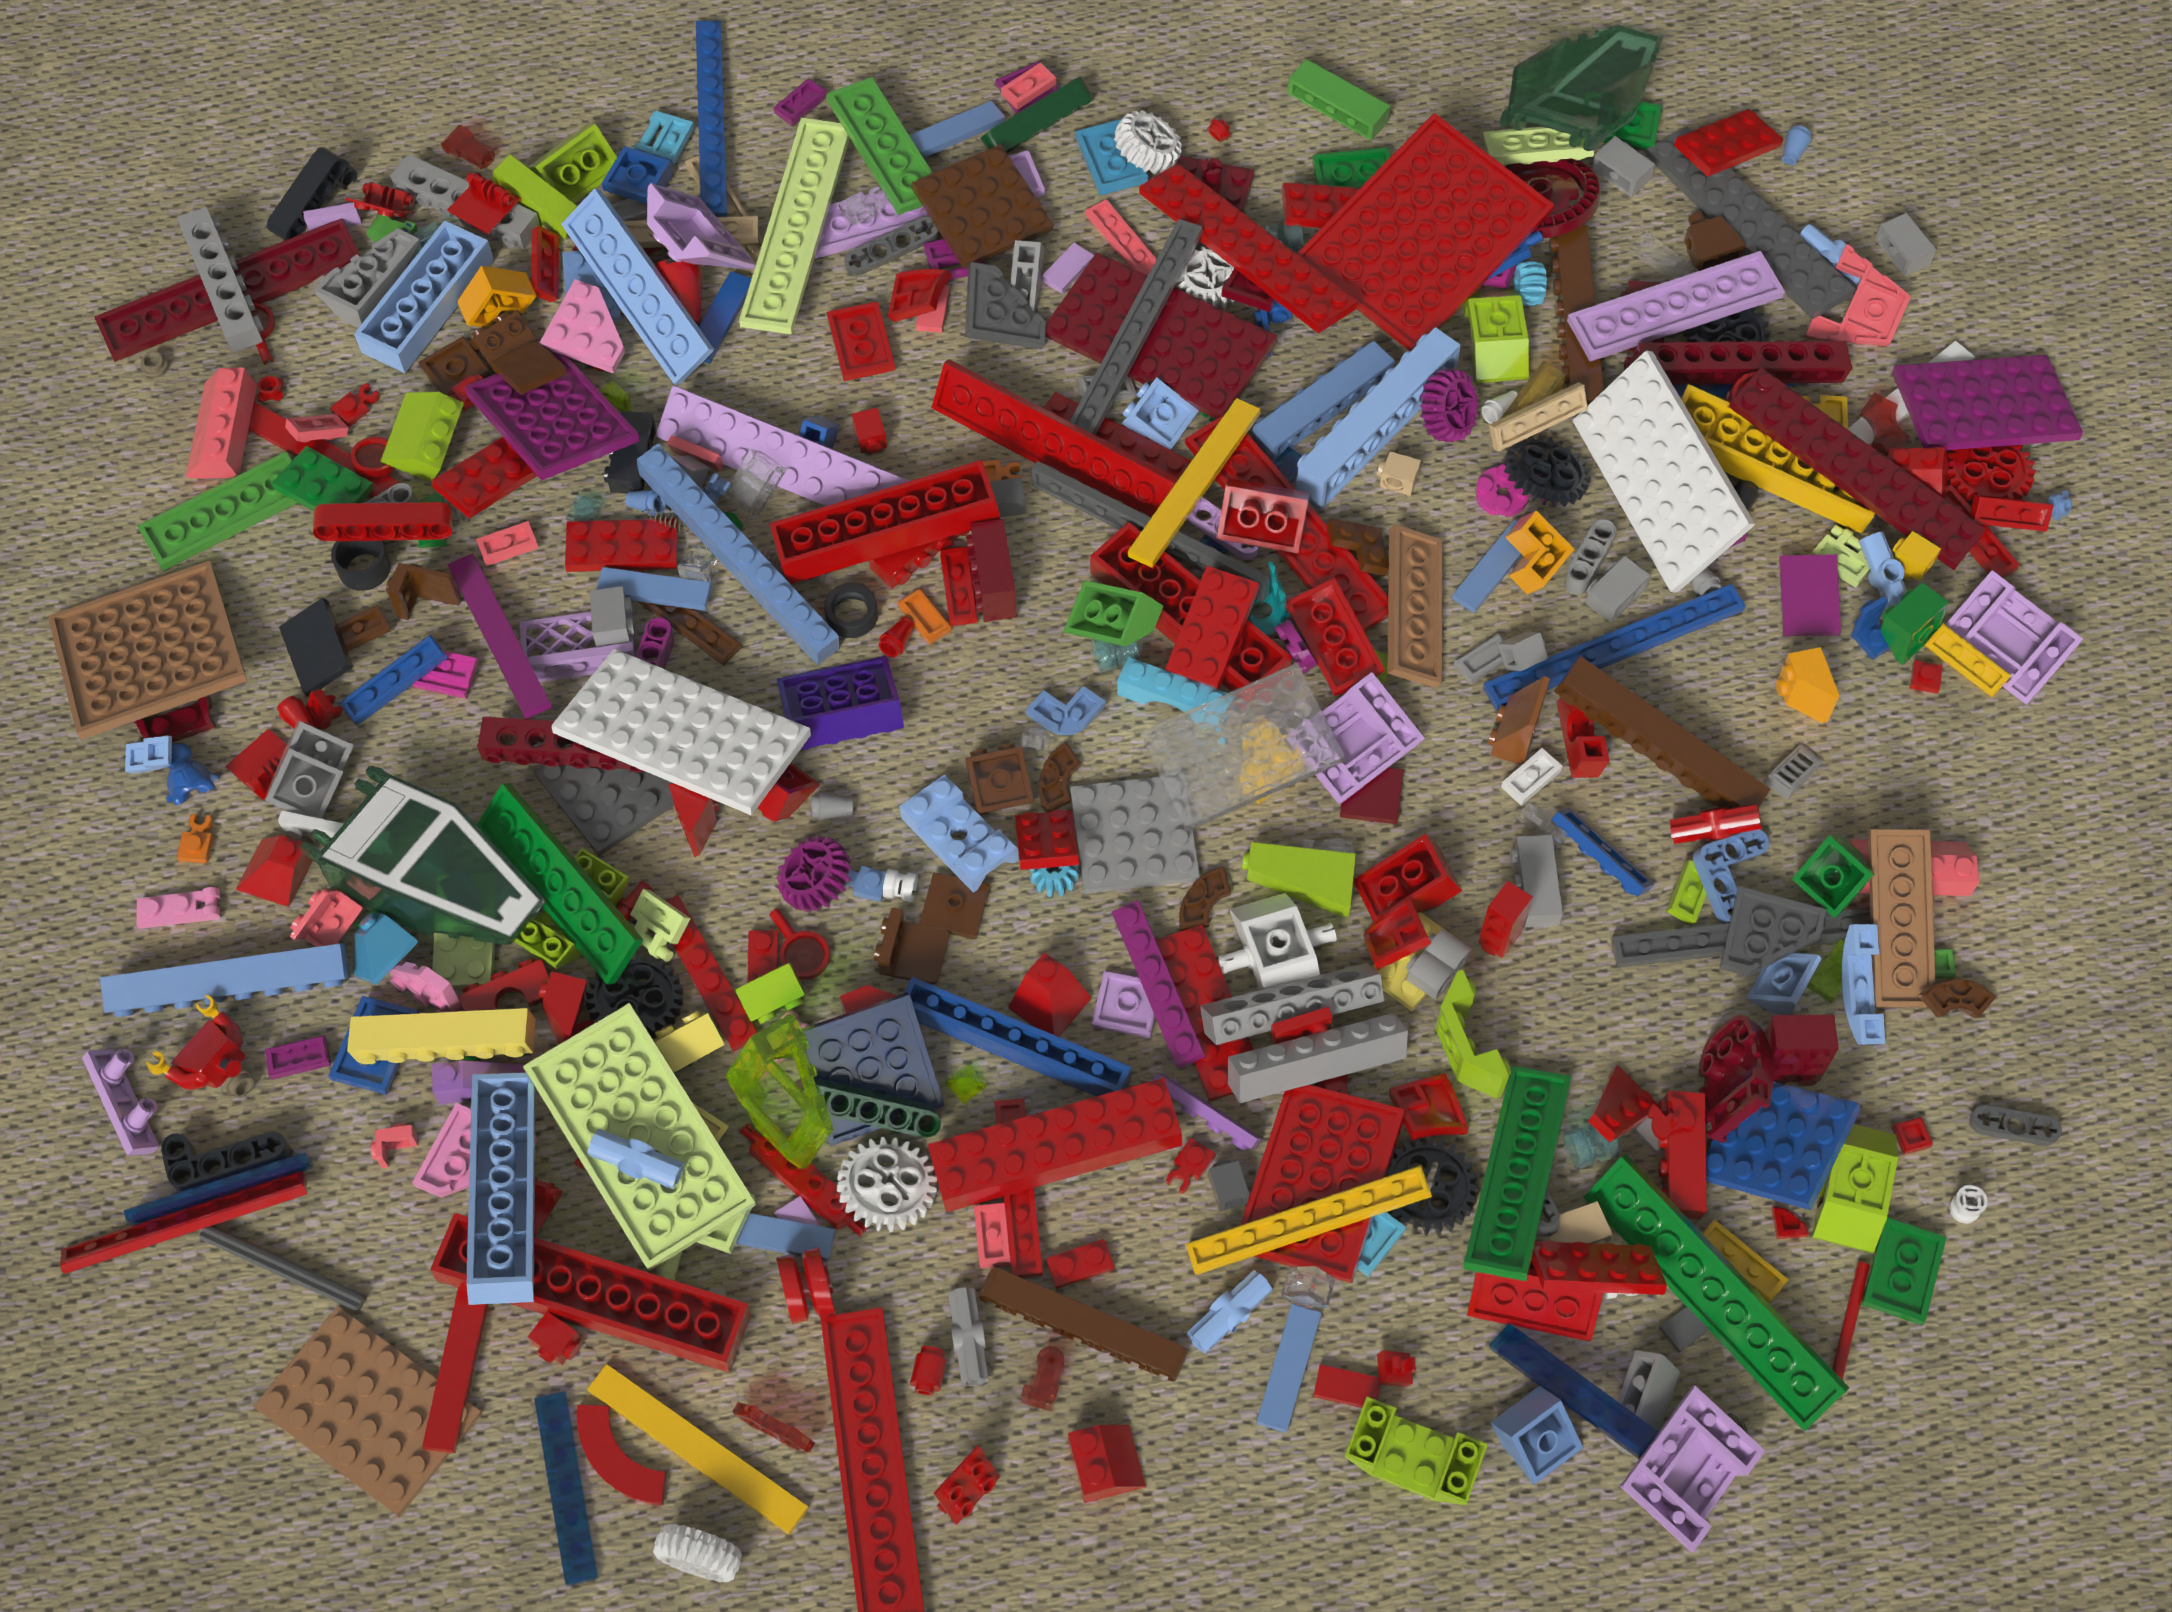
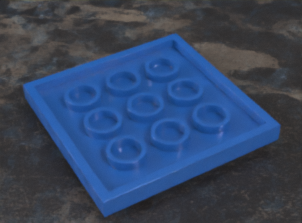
(1785, 1147)

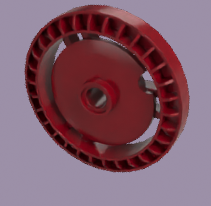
(1560, 185)

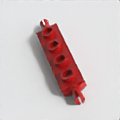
(808, 1183)

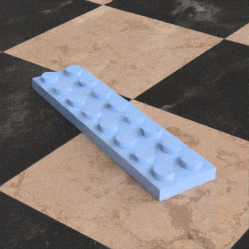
(637, 287)

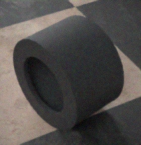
(345, 551)

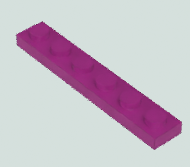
(1158, 984)

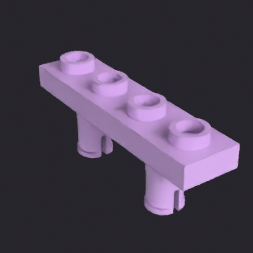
(124, 1110)

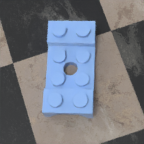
(940, 813)

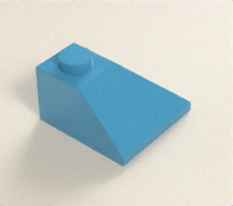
(379, 947)

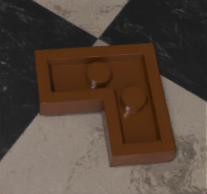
(1363, 539)

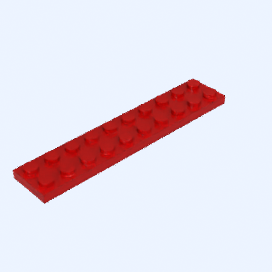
(1250, 248)
(1049, 439)
(1316, 558)
(871, 1463)

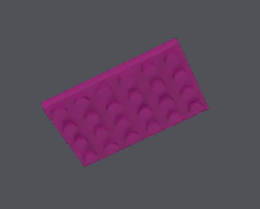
(1986, 402)
(554, 423)

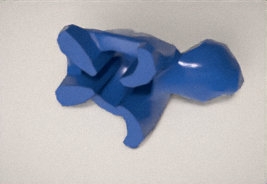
(187, 775)

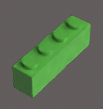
(1339, 99)

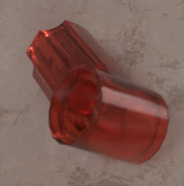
(464, 145)

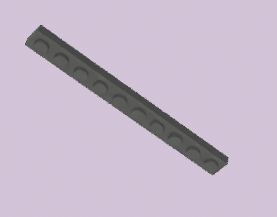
(1137, 326)
(1118, 515)
(1710, 940)

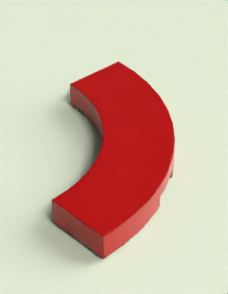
(611, 1463)

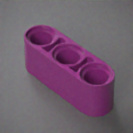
(656, 646)

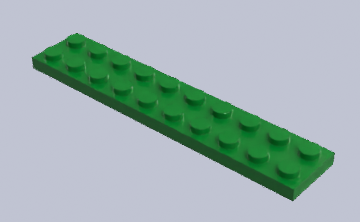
(1702, 1275)

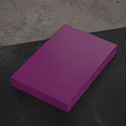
(1810, 595)

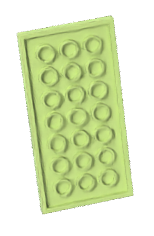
(623, 1085)

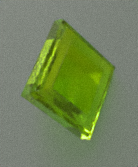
(965, 1084)

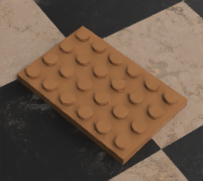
(361, 1410)

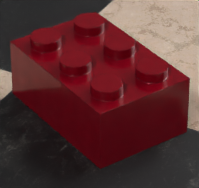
(991, 570)
(1802, 1047)

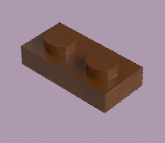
(363, 627)

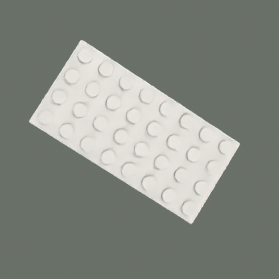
(1663, 472)
(682, 731)

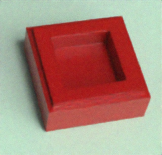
(1912, 1135)

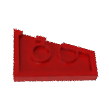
(1620, 1106)

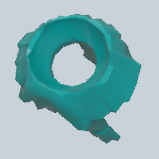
(1277, 601)

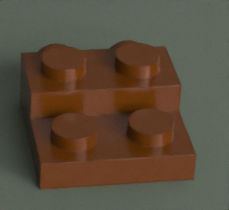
(999, 778)

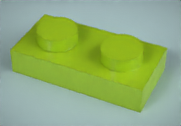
(1687, 895)

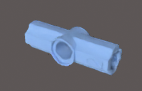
(1828, 249)
(1879, 560)
(635, 1158)
(1229, 1311)

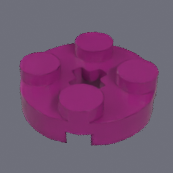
(1296, 646)

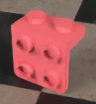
(328, 918)

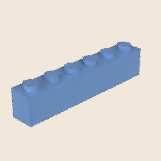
(1322, 400)

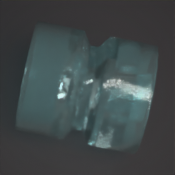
(1289, 235)
(1110, 656)
(1587, 1145)

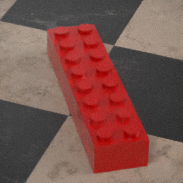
(884, 522)
(1175, 589)
(1055, 1144)

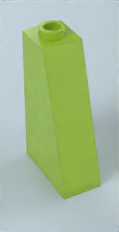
(534, 194)
(1304, 873)

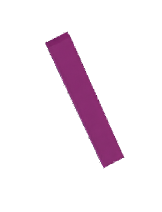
(499, 636)

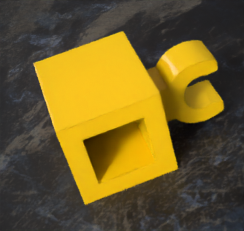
(1915, 555)

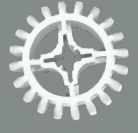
(1148, 142)
(1194, 279)
(697, 1552)

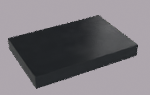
(316, 646)

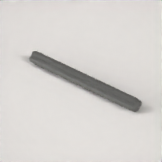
(283, 1267)

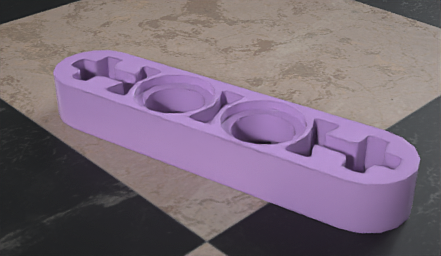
(1210, 528)

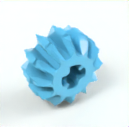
(1530, 282)
(1055, 881)

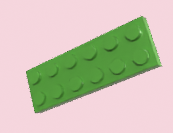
(880, 141)
(216, 514)

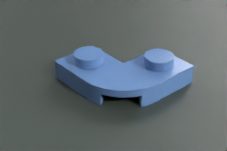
(1067, 718)

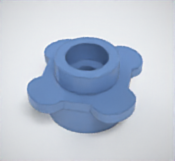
(2061, 503)

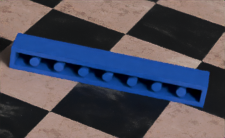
(1016, 1040)

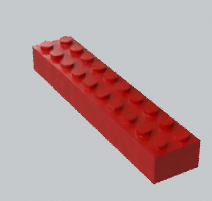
(616, 1300)

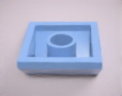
(1783, 983)

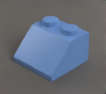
(1537, 1434)

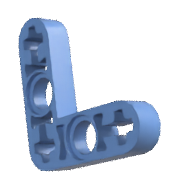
(1719, 867)

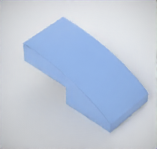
(148, 755)

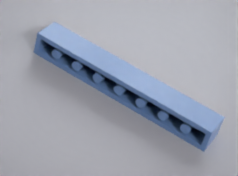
(224, 978)

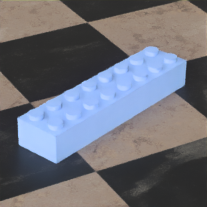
(1373, 420)
(501, 1189)

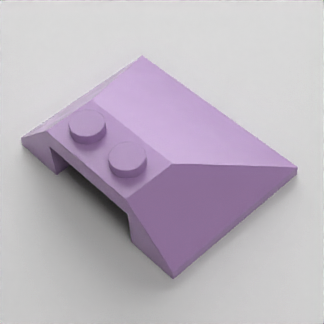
(692, 230)
(2014, 635)
(1370, 734)
(1691, 1467)

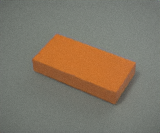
(925, 616)

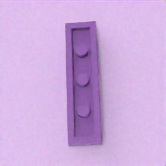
(1215, 1118)

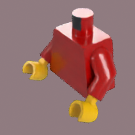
(208, 1056)

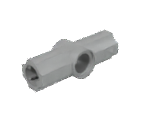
(968, 1336)

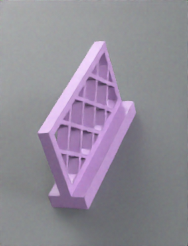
(570, 663)

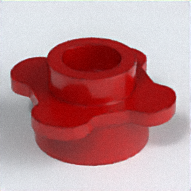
(267, 383)

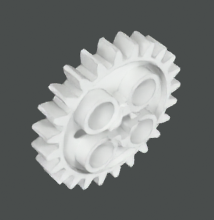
(886, 1184)

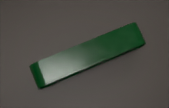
(1039, 116)
(882, 1108)

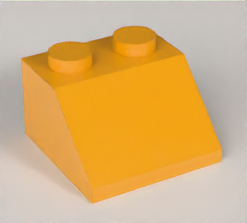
(1808, 684)

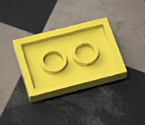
(1395, 974)

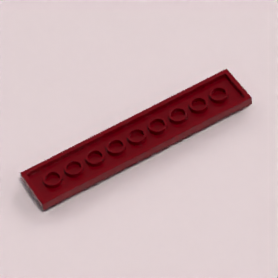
(187, 303)
(1855, 466)

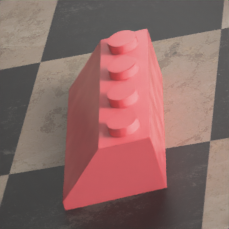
(222, 425)
(1952, 867)

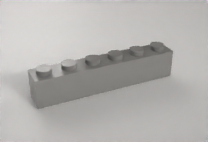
(1317, 1057)

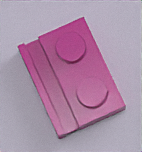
(451, 676)

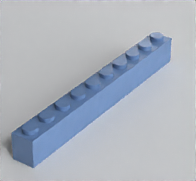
(738, 554)

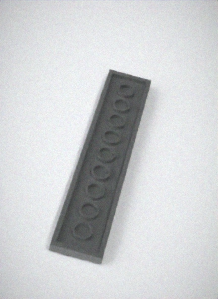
(1797, 265)

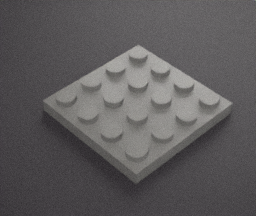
(1131, 836)

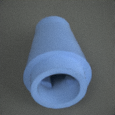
(1796, 143)
(646, 501)

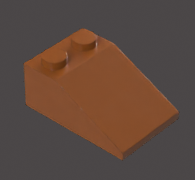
(1518, 722)

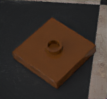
(954, 906)

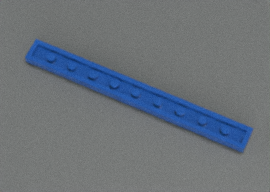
(711, 117)
(1623, 642)

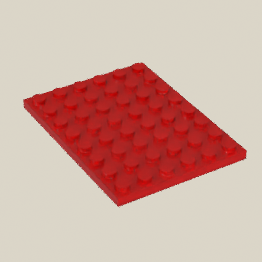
(1426, 231)

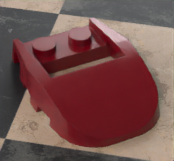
(179, 723)
(1726, 1061)

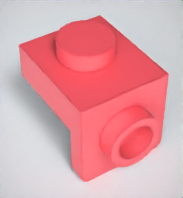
(395, 1137)

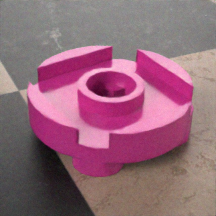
(1494, 504)

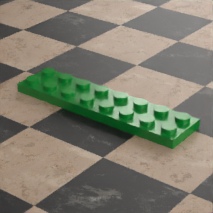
(569, 892)
(1518, 1174)

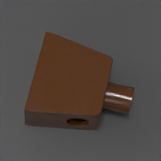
(1711, 241)

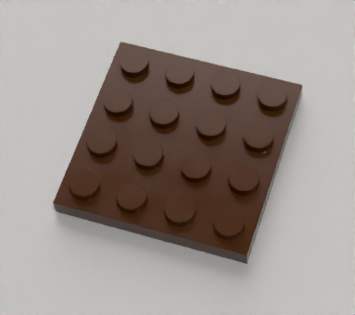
(982, 206)

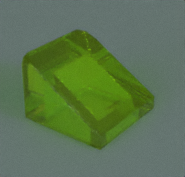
(616, 396)

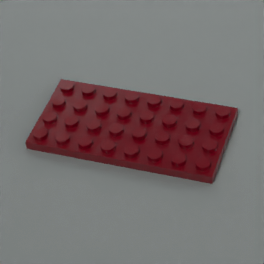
(1191, 347)

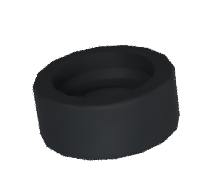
(856, 628)

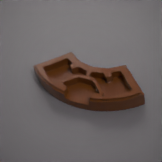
(1055, 772)
(1202, 897)
(1958, 995)

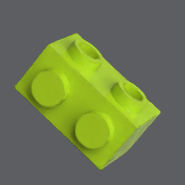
(770, 993)

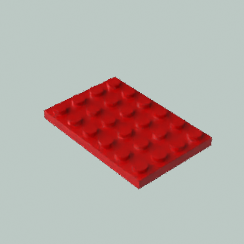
(1315, 1150)

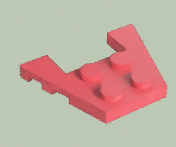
(1873, 309)

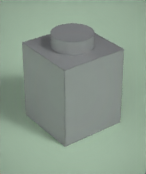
(1523, 651)

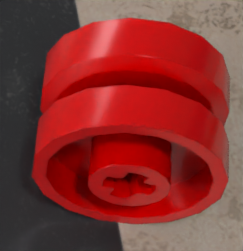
(806, 1285)

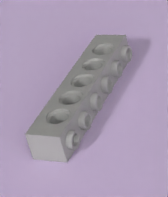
(441, 189)
(219, 279)
(1257, 1010)

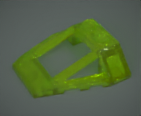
(774, 1042)

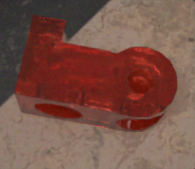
(1047, 1380)

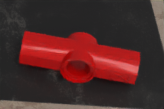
(1715, 824)

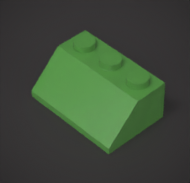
(1112, 614)

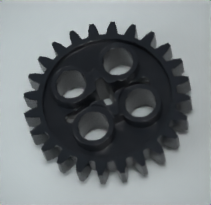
(1751, 330)
(1547, 471)
(660, 987)
(1455, 1194)

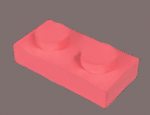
(1028, 86)
(316, 427)
(507, 543)
(992, 1235)

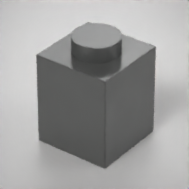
(1009, 496)
(1228, 1185)

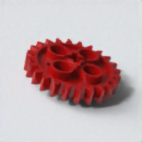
(1991, 471)

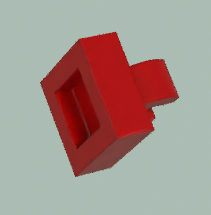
(322, 709)
(1395, 1368)

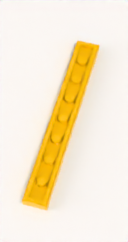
(1193, 483)
(1308, 1220)
(698, 1449)

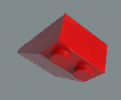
(1413, 873)

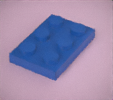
(371, 1077)

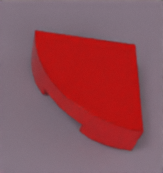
(1787, 1224)

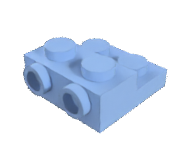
(1159, 414)

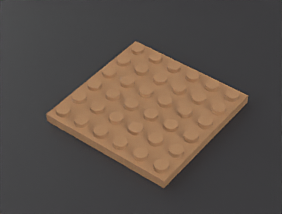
(146, 649)

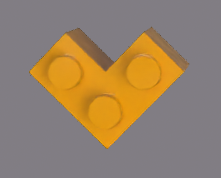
(493, 292)
(1542, 551)

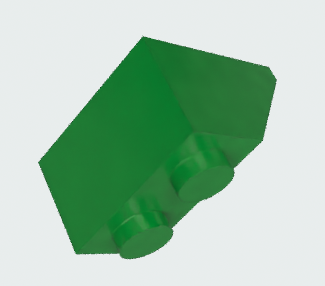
(1913, 621)
(1834, 874)

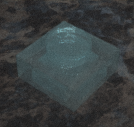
(584, 509)

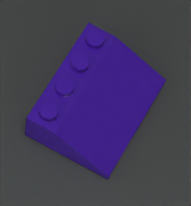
(843, 701)

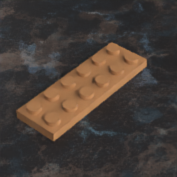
(1415, 606)
(1903, 914)

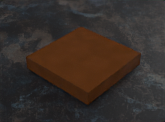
(453, 365)
(528, 367)

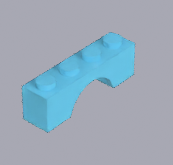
(1149, 683)

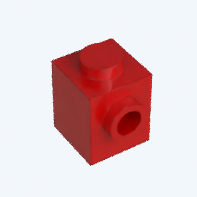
(554, 1340)

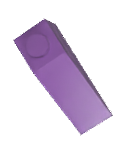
(454, 1079)

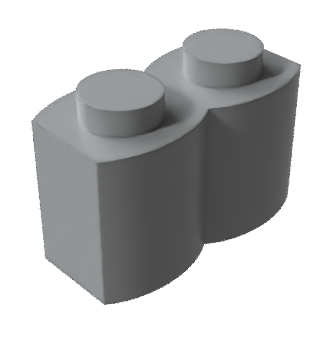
(1438, 963)

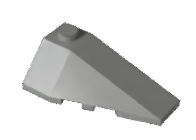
(367, 278)

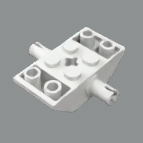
(1279, 924)

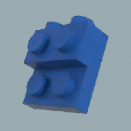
(634, 172)

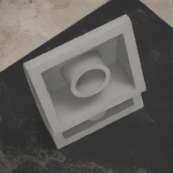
(308, 771)

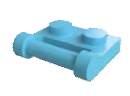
(671, 138)

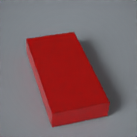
(1345, 1386)

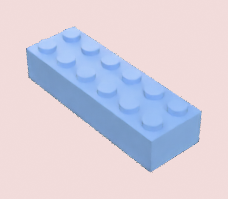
(423, 297)

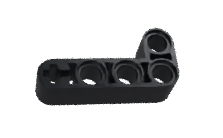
(309, 192)
(228, 1156)

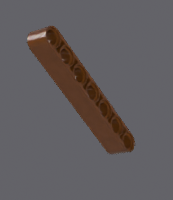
(1083, 1322)

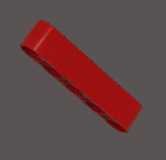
(382, 521)

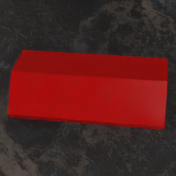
(1334, 636)

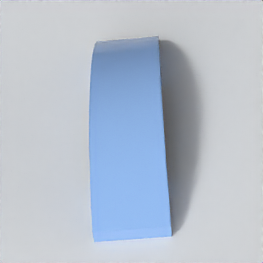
(1858, 984)

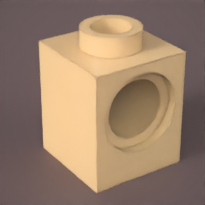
(1399, 473)

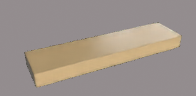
(1538, 416)

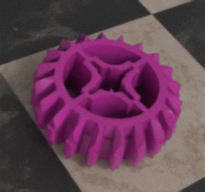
(1449, 405)
(814, 874)

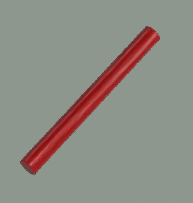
(1850, 1319)

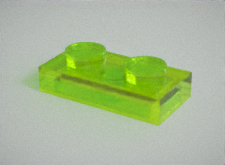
(1828, 978)

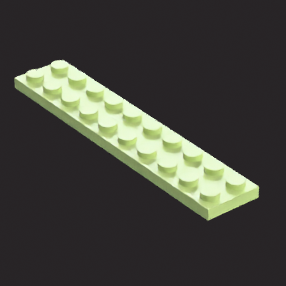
(795, 227)

